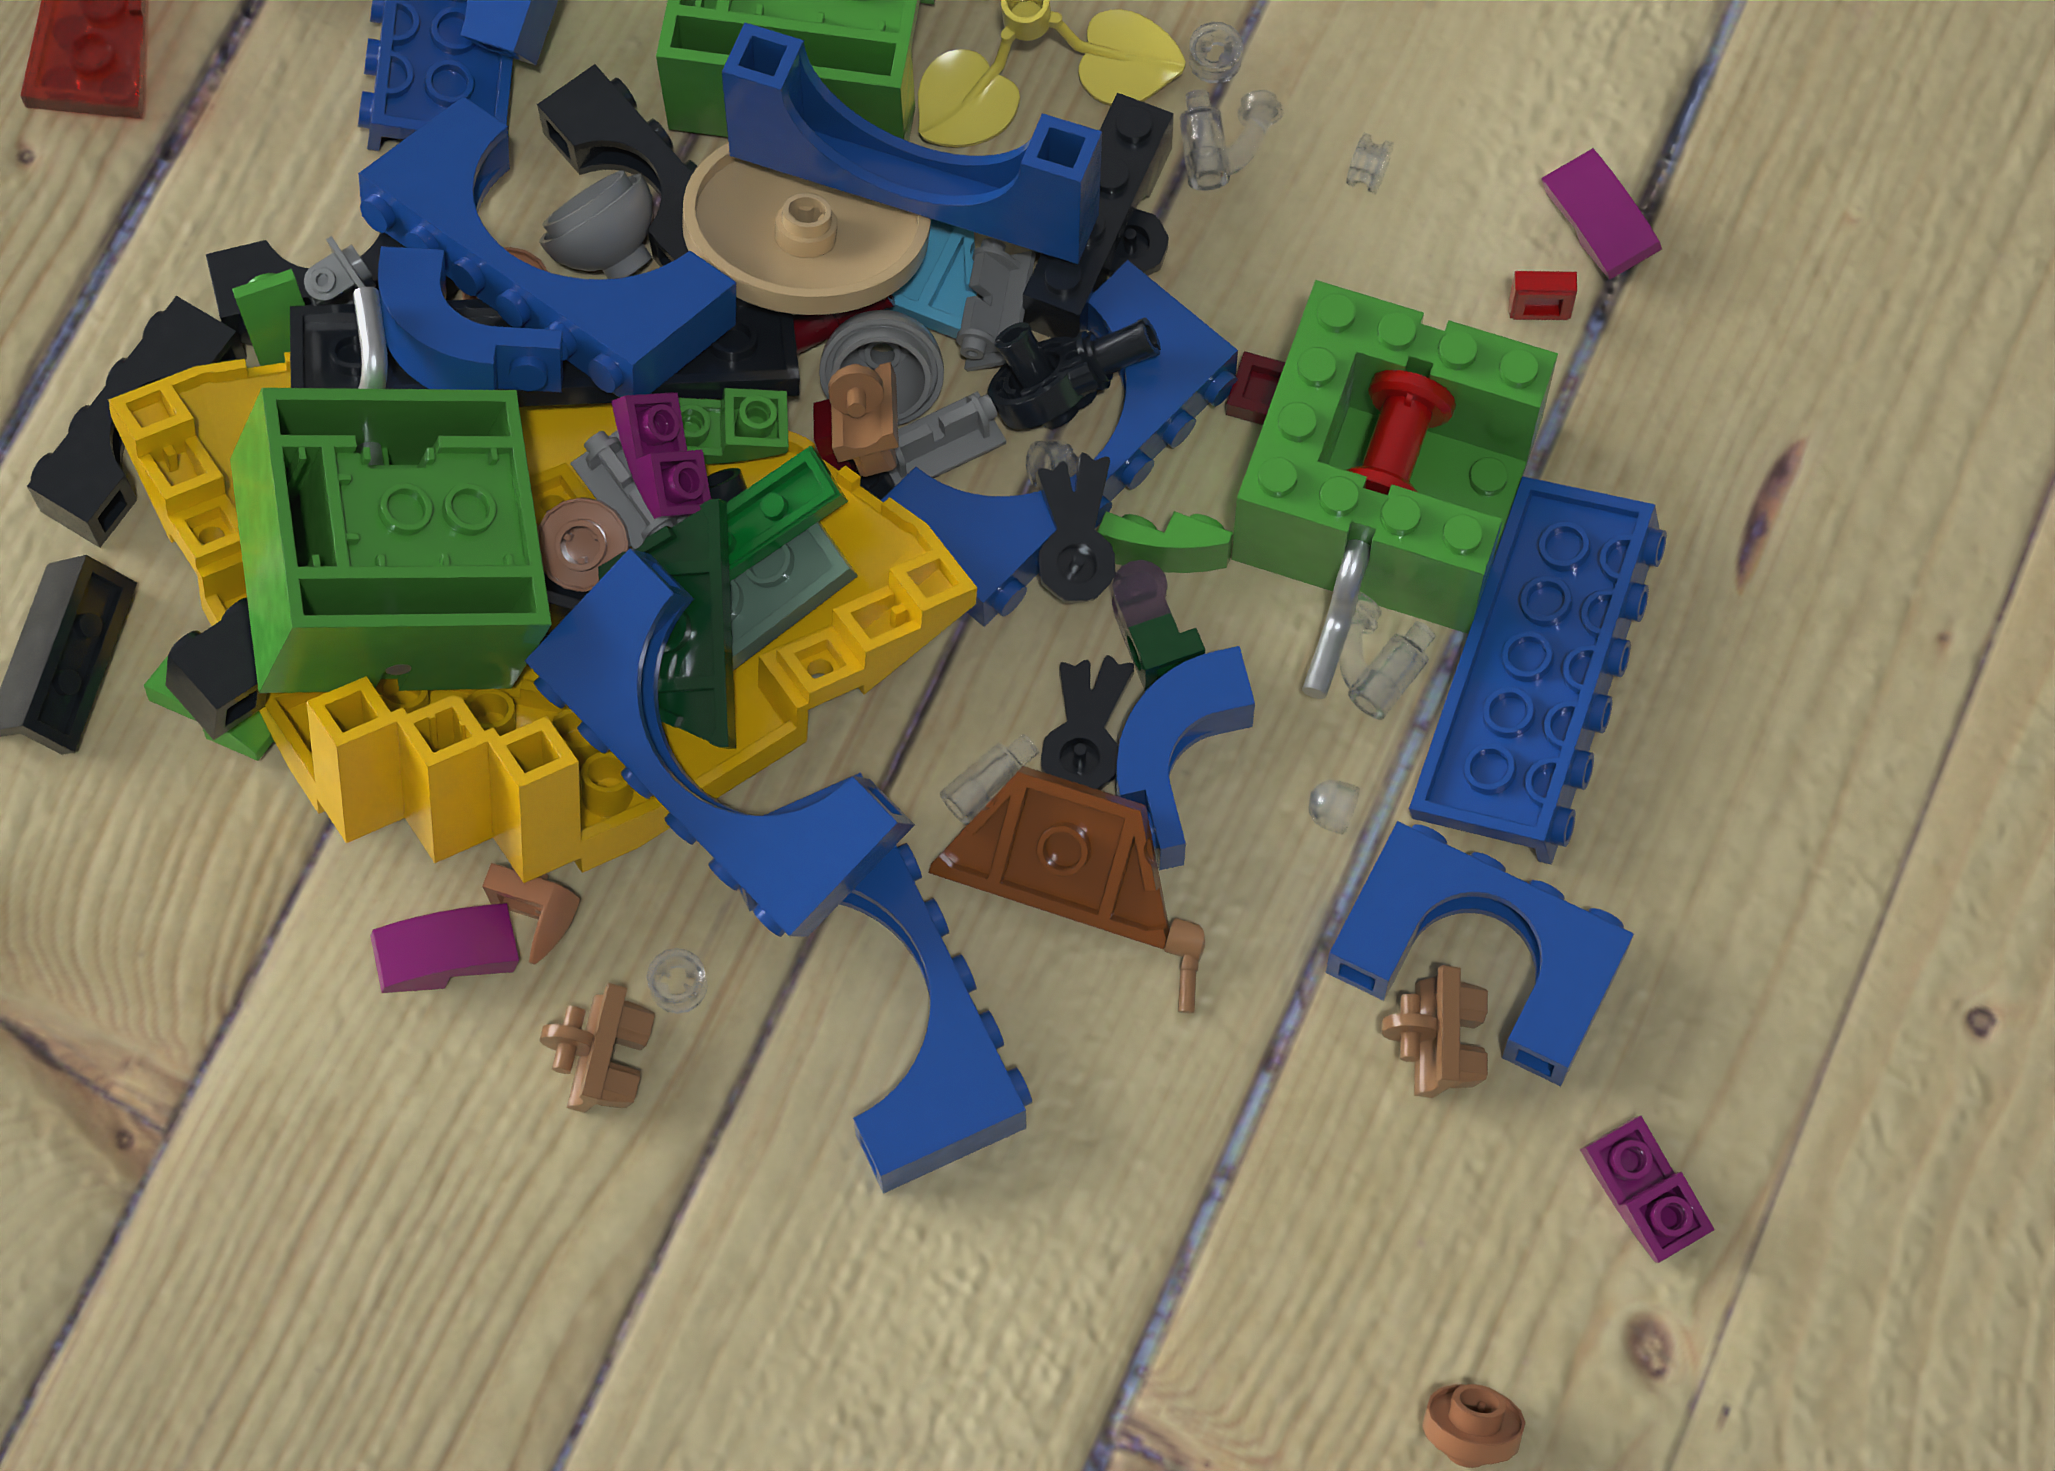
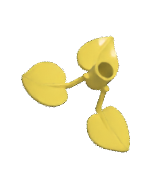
(970, 103)

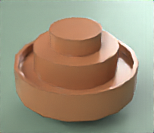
(579, 539)
(1473, 1425)

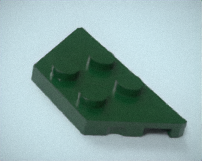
(698, 657)

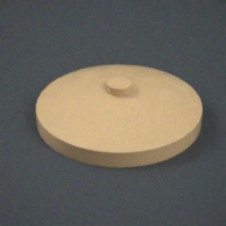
(797, 240)

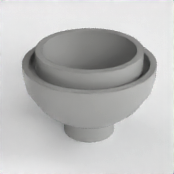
(603, 227)
(914, 357)

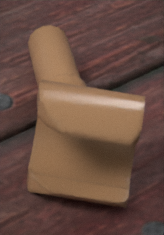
(1187, 941)

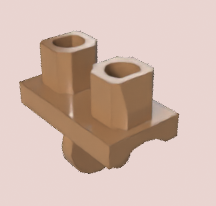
(865, 417)
(609, 1022)
(1431, 1032)

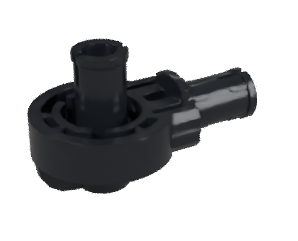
(1061, 375)

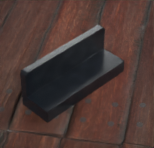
(63, 652)

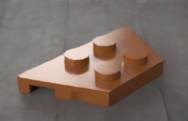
(1064, 854)

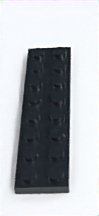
(751, 355)

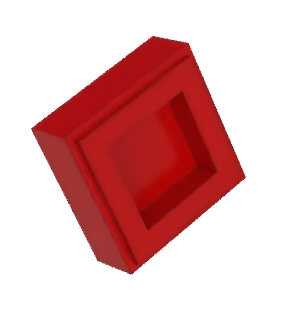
(1542, 295)

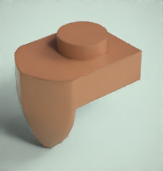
(539, 899)

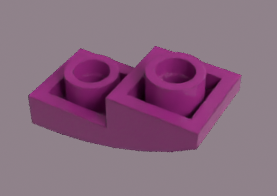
(1601, 213)
(656, 452)
(443, 945)
(1646, 1190)

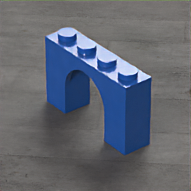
(1427, 880)

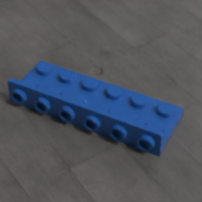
(426, 67)
(1540, 666)

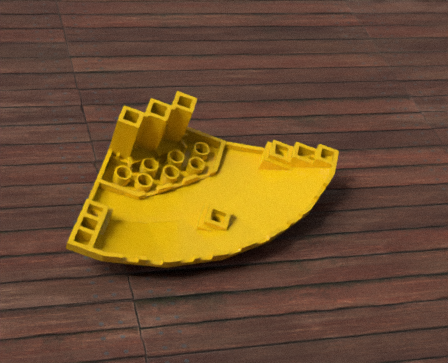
(509, 758)

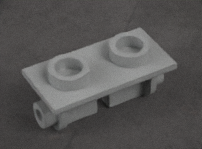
(337, 276)
(1000, 286)
(948, 437)
(610, 480)

